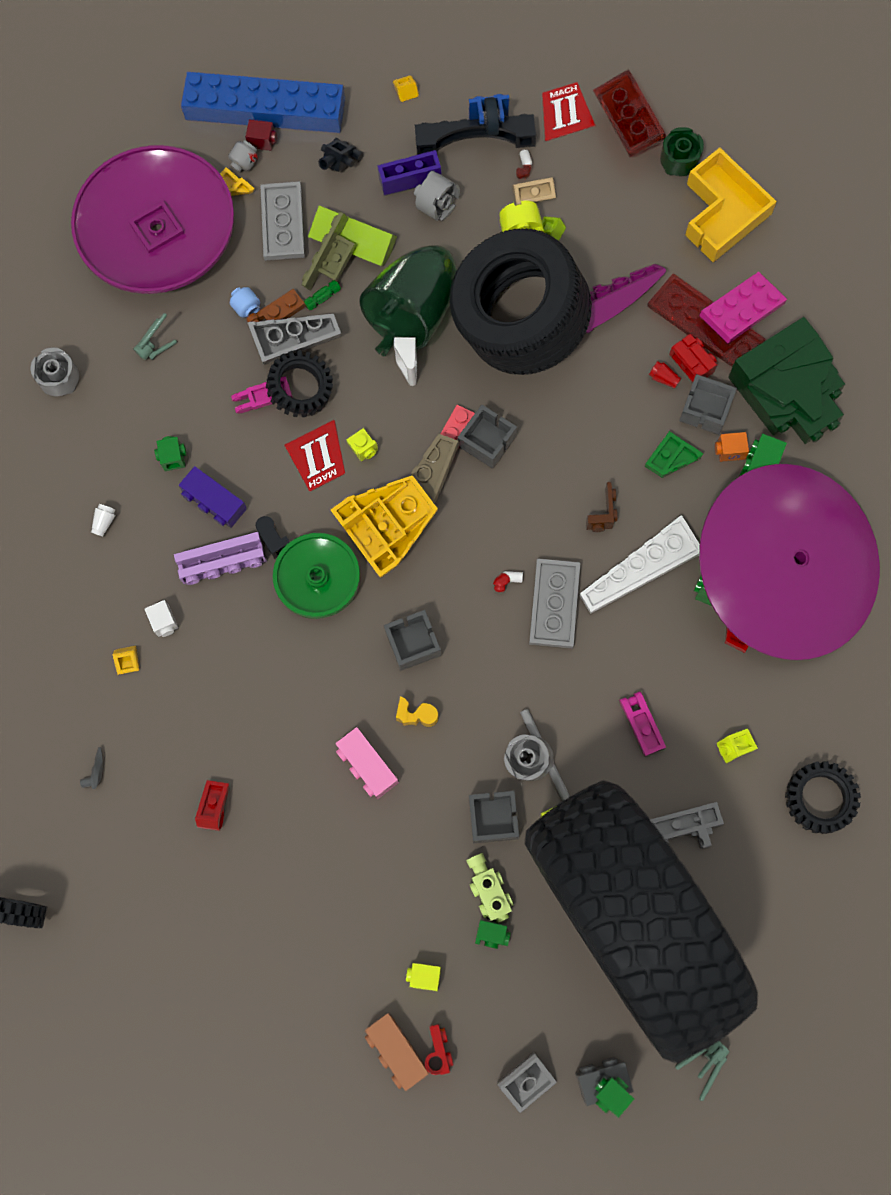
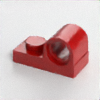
(211, 806)

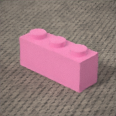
(366, 763)

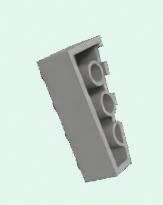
(292, 334)

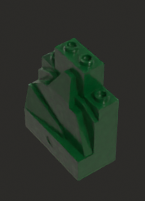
(791, 382)

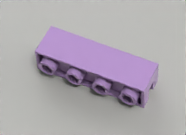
(220, 558)

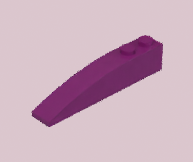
(615, 297)

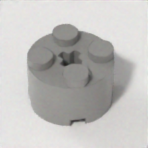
(436, 196)
(55, 372)
(517, 753)

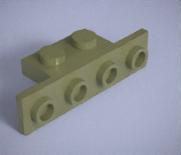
(332, 255)

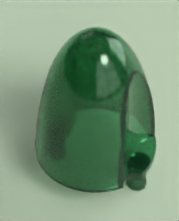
(410, 296)

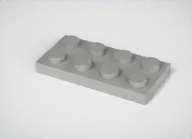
(282, 221)
(554, 603)

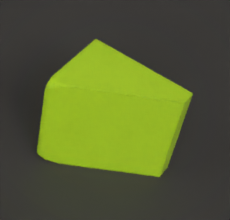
(553, 227)

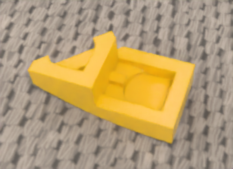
(235, 185)

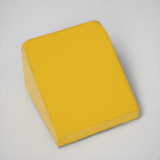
(406, 88)
(126, 660)

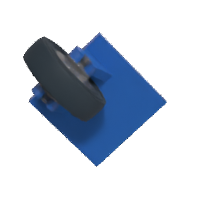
(489, 111)

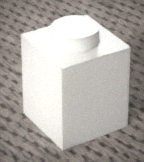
(161, 619)

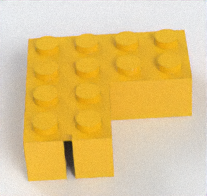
(734, 203)

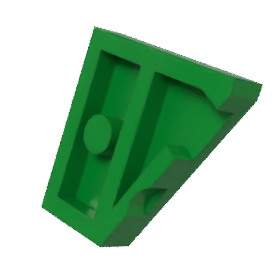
(672, 455)

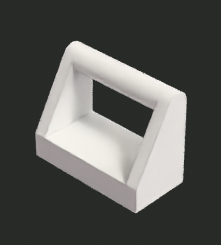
(407, 358)

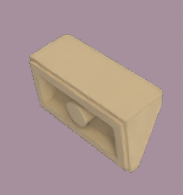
(534, 190)

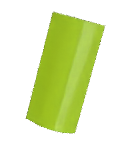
(371, 242)

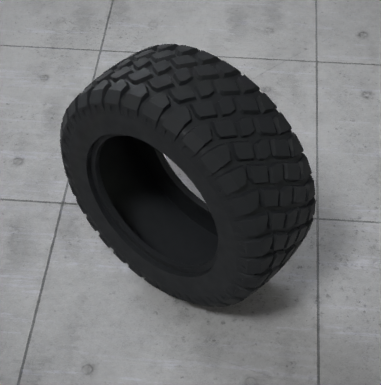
(643, 920)

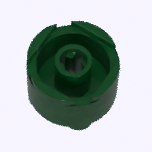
(681, 151)

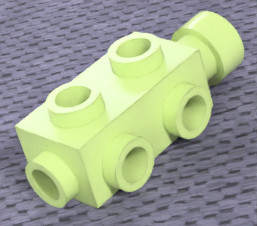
(491, 894)

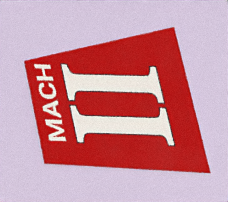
(565, 111)
(317, 455)

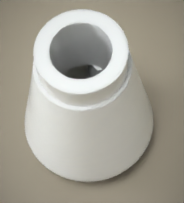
(102, 519)

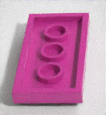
(743, 307)

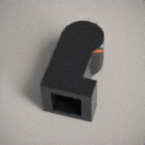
(267, 531)

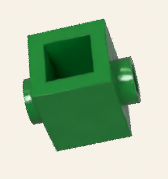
(170, 453)
(613, 1095)

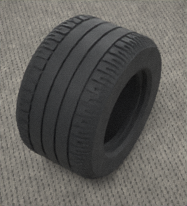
(546, 333)

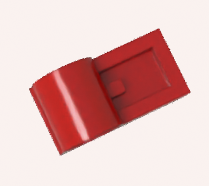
(439, 1038)

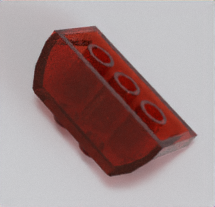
(629, 113)

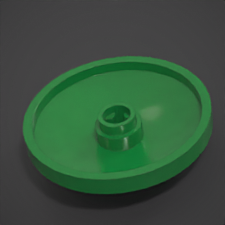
(316, 575)

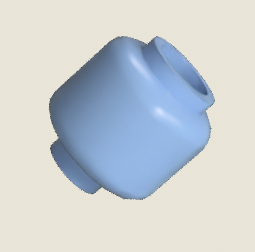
(244, 301)

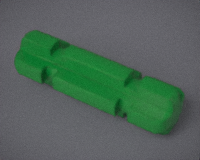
(322, 295)

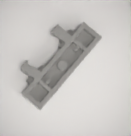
(693, 821)

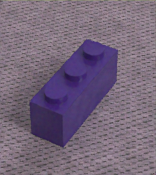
(407, 172)
(212, 497)

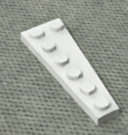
(655, 558)

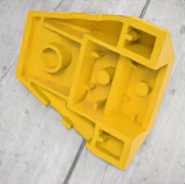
(386, 521)

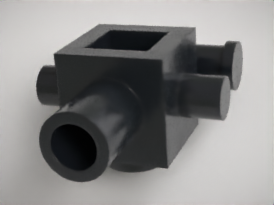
(338, 155)

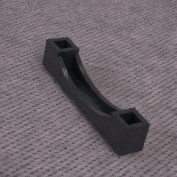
(434, 136)

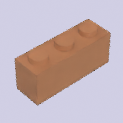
(396, 1052)

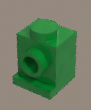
(492, 934)

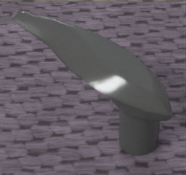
(96, 773)

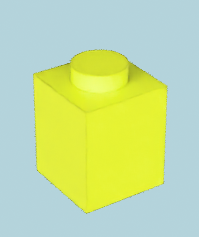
(423, 976)

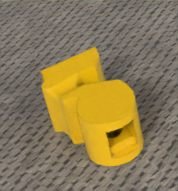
(425, 714)

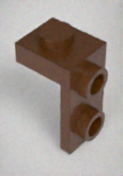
(599, 523)

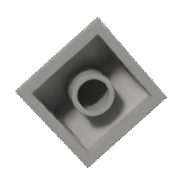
(526, 1082)

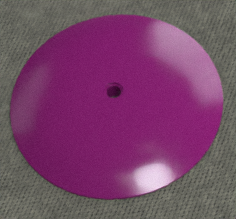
(752, 570)

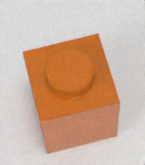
(732, 446)

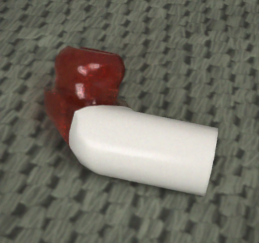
(524, 172)

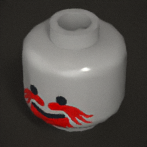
(243, 156)

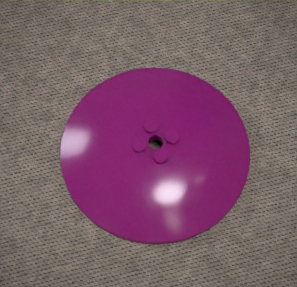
(148, 188)

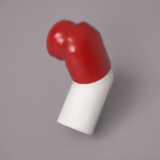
(506, 577)

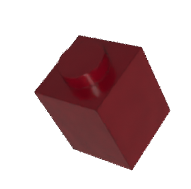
(261, 134)

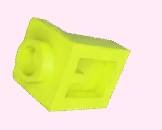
(362, 445)
(736, 745)

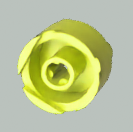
(521, 216)

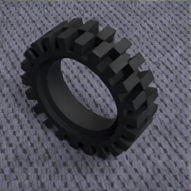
(309, 364)
(847, 788)
(22, 913)

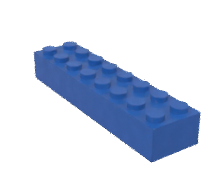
(278, 101)

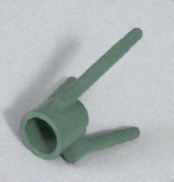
(145, 347)
(716, 1055)

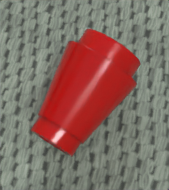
(664, 375)

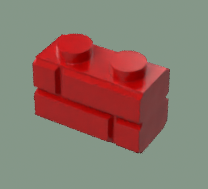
(693, 358)

